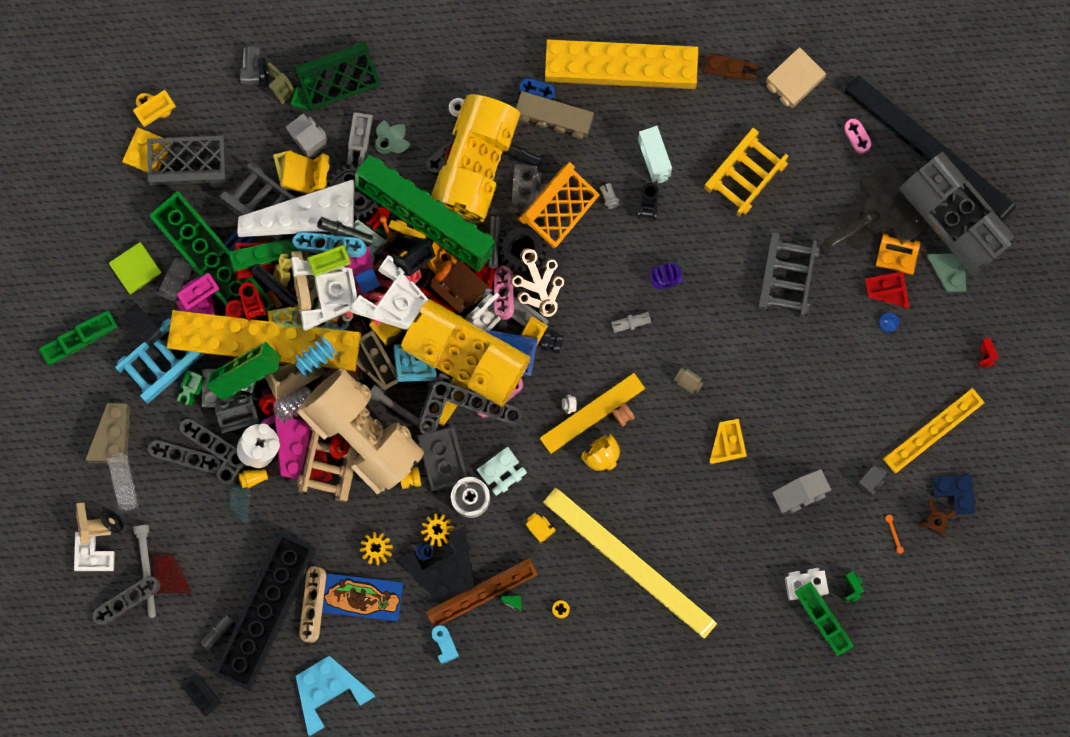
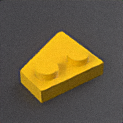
(728, 442)

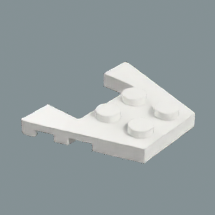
(334, 290)
(399, 304)

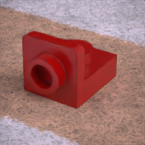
(987, 349)

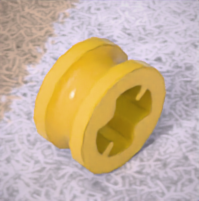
(555, 612)

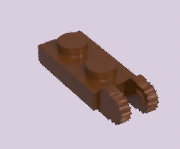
(729, 67)

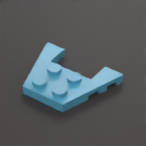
(323, 683)

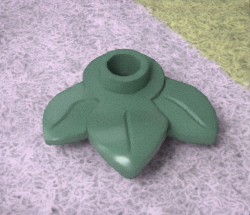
(393, 136)

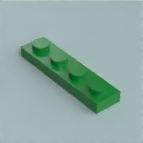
(261, 254)

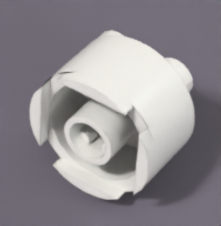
(266, 448)
(476, 488)

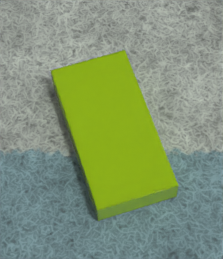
(329, 260)

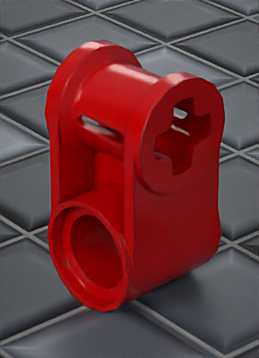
(252, 305)

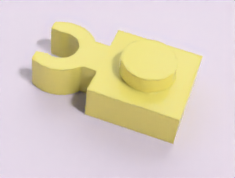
(281, 270)

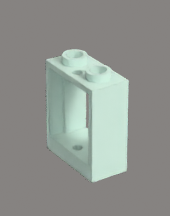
(655, 154)

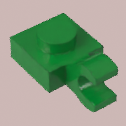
(299, 99)

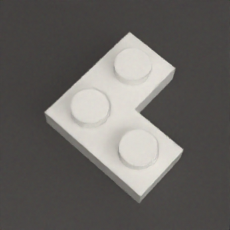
(90, 560)

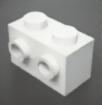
(796, 580)

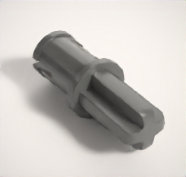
(217, 632)

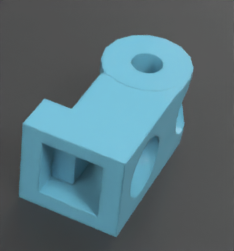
(442, 637)

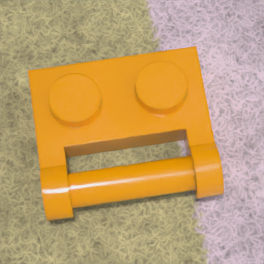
(896, 260)

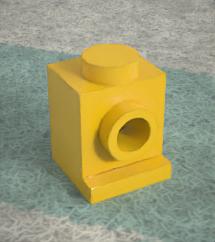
(539, 527)

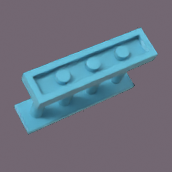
(163, 379)

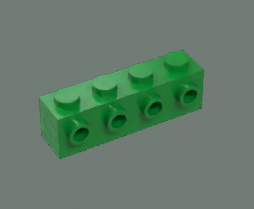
(244, 371)

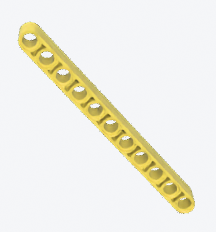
(630, 563)

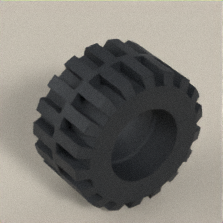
(521, 233)

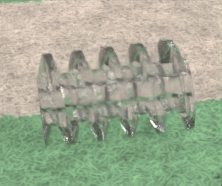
(288, 405)

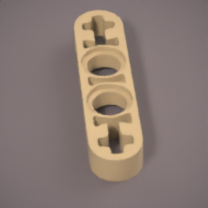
(301, 287)
(315, 604)

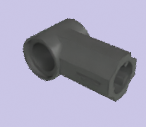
(250, 70)

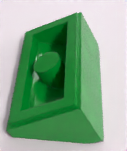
(513, 602)

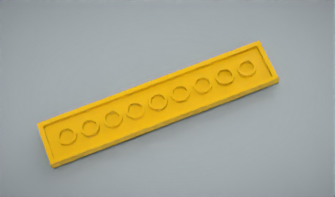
(237, 336)

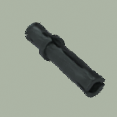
(338, 229)

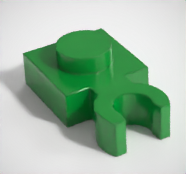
(192, 385)

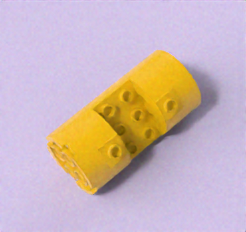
(481, 134)
(465, 352)

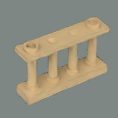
(345, 471)

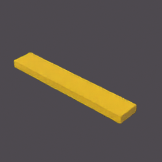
(592, 413)
(933, 431)

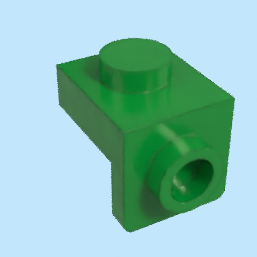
(855, 583)

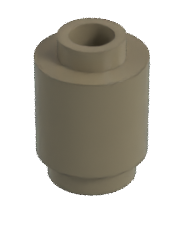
(688, 380)

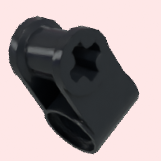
(648, 205)

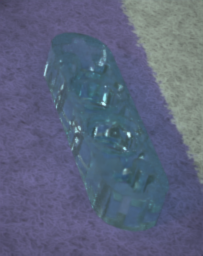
(325, 327)

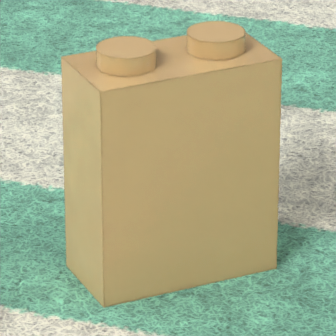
(795, 78)

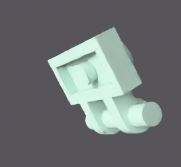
(497, 467)

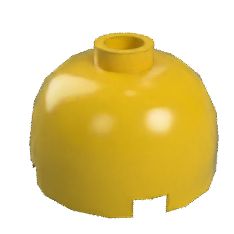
(602, 454)

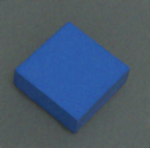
(367, 280)

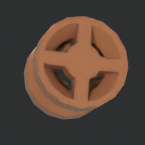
(623, 414)

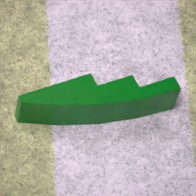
(78, 338)
(824, 618)

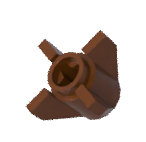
(934, 514)

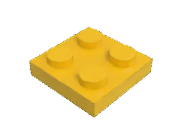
(138, 154)

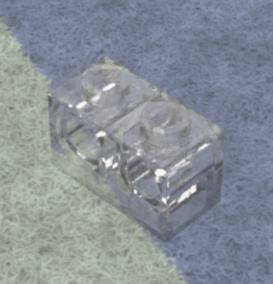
(521, 185)

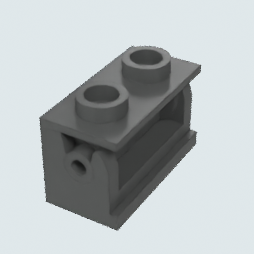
(236, 413)

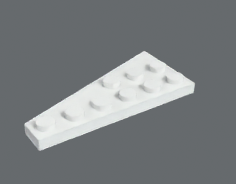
(302, 213)

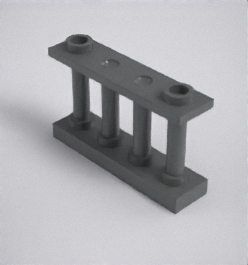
(232, 201)
(770, 281)

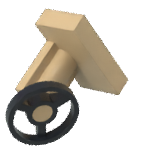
(96, 527)

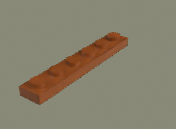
(481, 593)

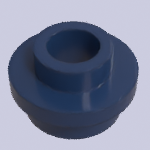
(424, 551)

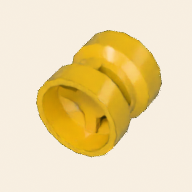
(412, 478)

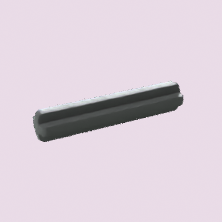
(494, 230)

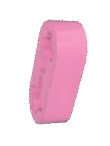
(853, 138)

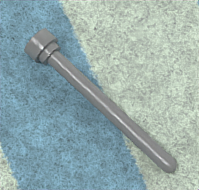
(378, 395)
(141, 533)

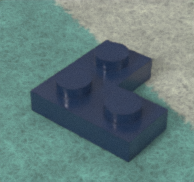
(960, 488)

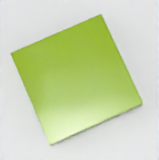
(135, 268)

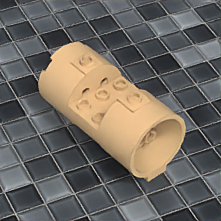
(340, 407)

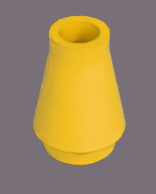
(252, 477)

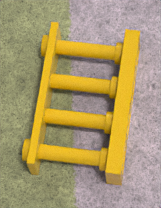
(739, 155)

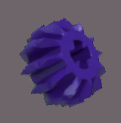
(666, 276)

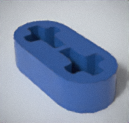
(538, 85)

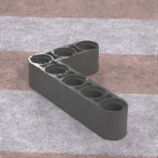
(465, 402)

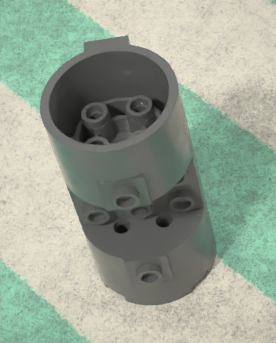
(957, 213)

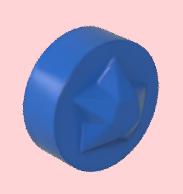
(889, 322)

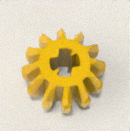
(443, 525)
(374, 555)

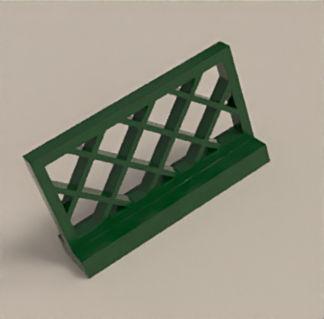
(332, 60)

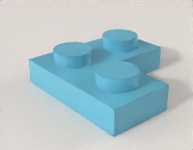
(410, 370)

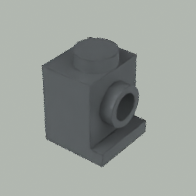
(872, 480)

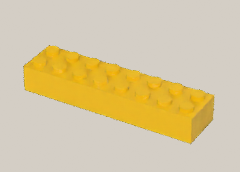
(621, 64)

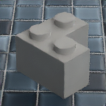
(307, 135)
(802, 491)

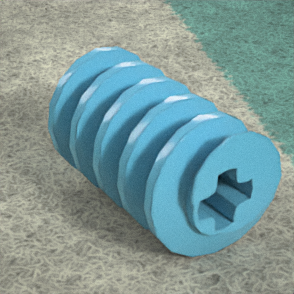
(314, 357)

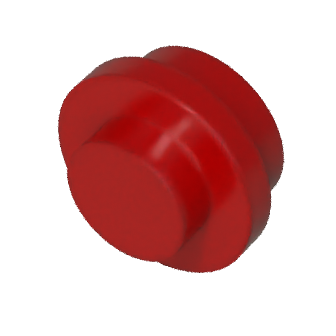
(234, 309)

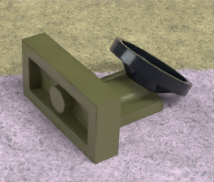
(280, 86)

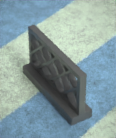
(186, 177)

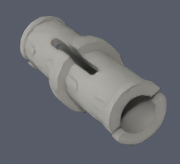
(631, 322)

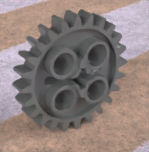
(359, 197)

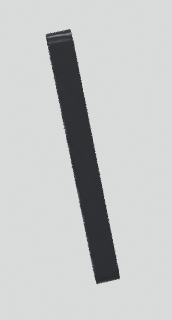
(922, 141)

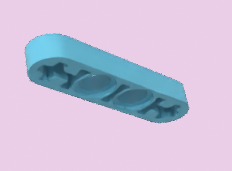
(330, 241)

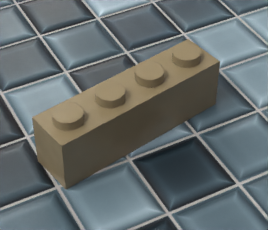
(554, 115)

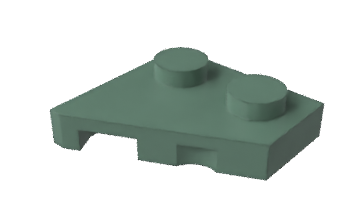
(949, 271)

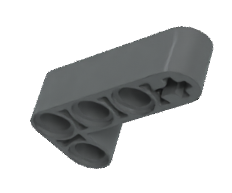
(211, 447)

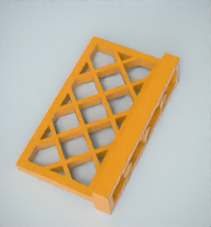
(545, 198)

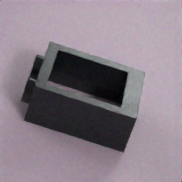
(416, 249)

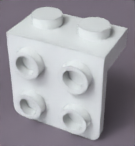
(484, 314)

